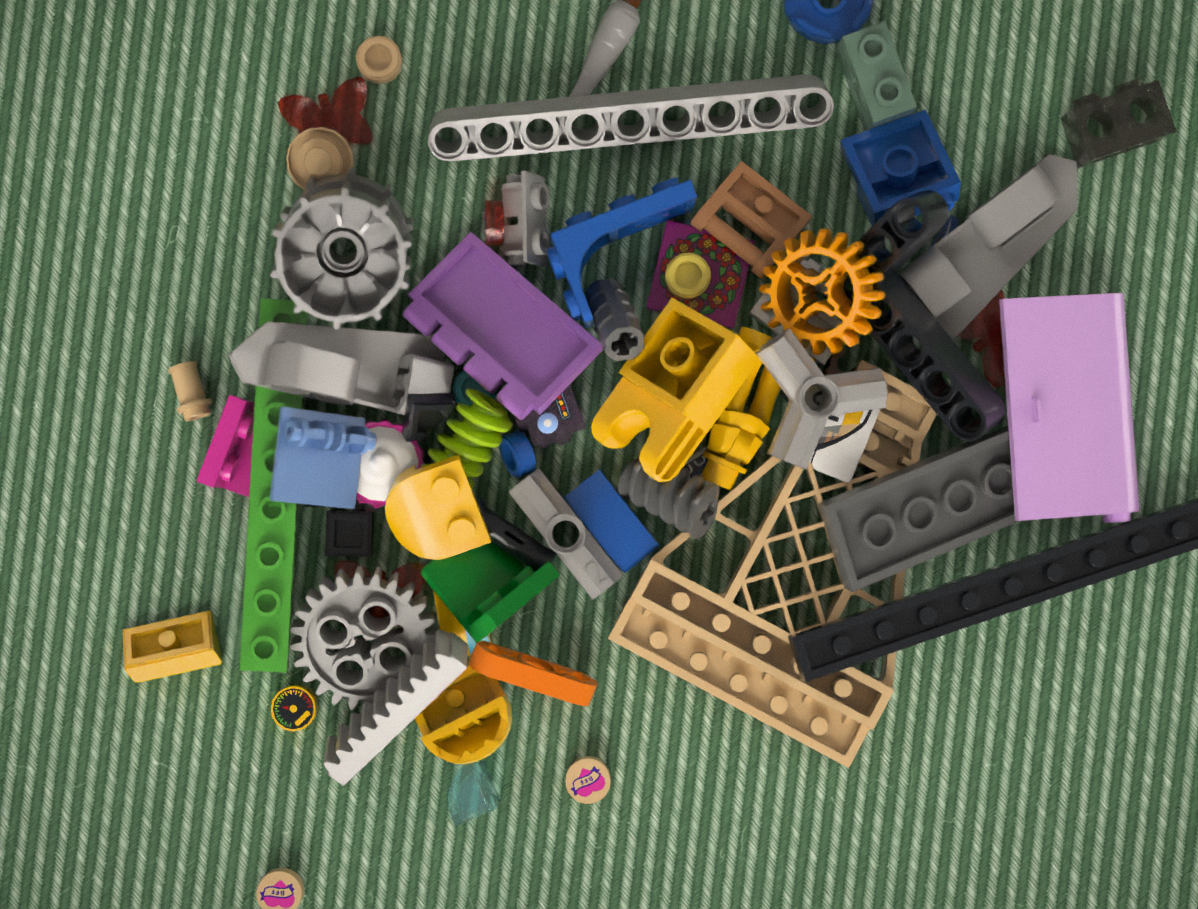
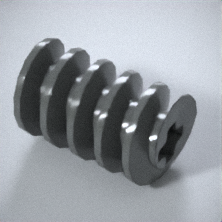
(676, 501)

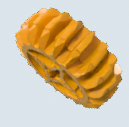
(805, 280)

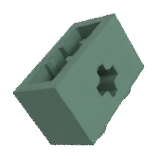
(875, 76)

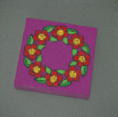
(727, 269)

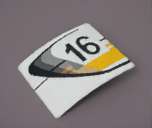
(841, 439)

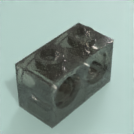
(1120, 130)

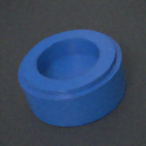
(517, 454)

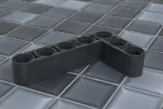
(913, 319)

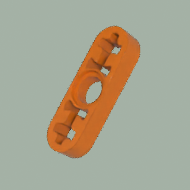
(532, 673)

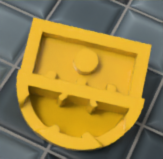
(435, 511)
(466, 719)

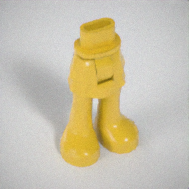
(740, 433)

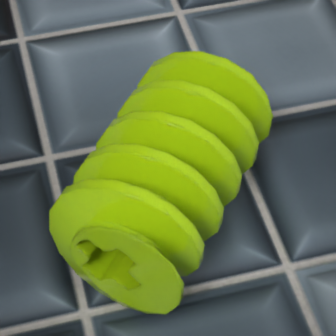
(474, 434)

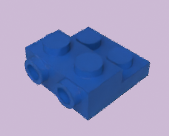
(899, 162)

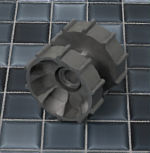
(339, 285)

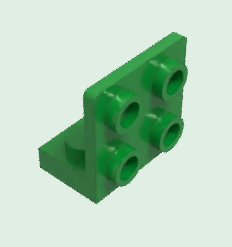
(485, 586)

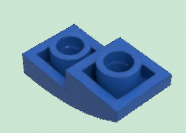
(612, 521)

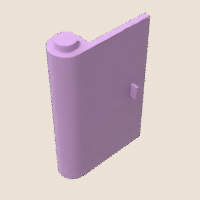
(1069, 407)

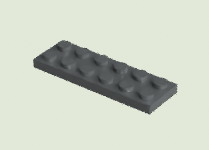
(921, 510)

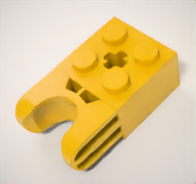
(674, 389)

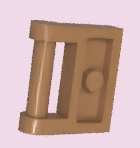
(757, 207)

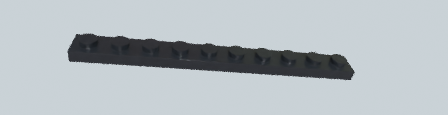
(995, 591)

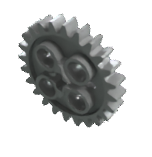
(349, 604)

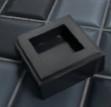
(349, 533)

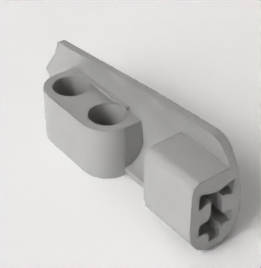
(996, 241)
(343, 364)

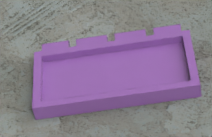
(504, 323)

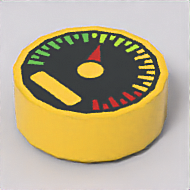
(294, 707)

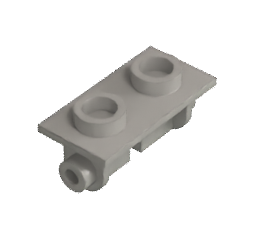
(526, 198)

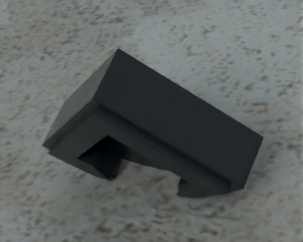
(425, 412)

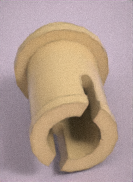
(190, 391)

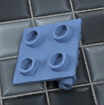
(319, 457)

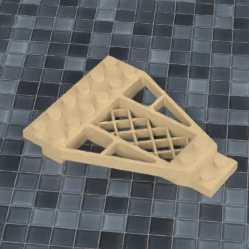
(749, 658)

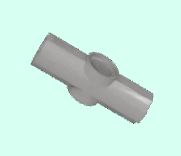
(586, 557)

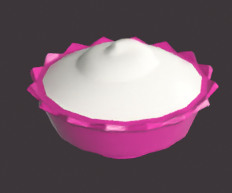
(385, 462)

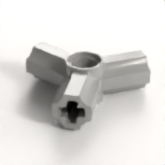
(841, 394)

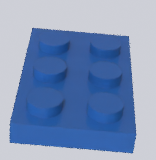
(626, 217)

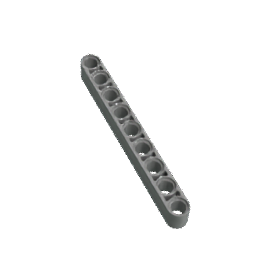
(650, 128)

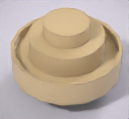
(318, 154)

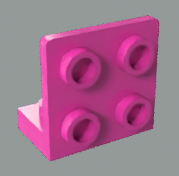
(230, 451)

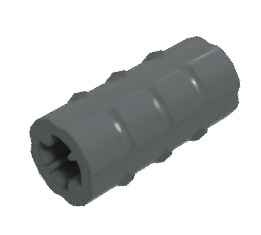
(615, 320)

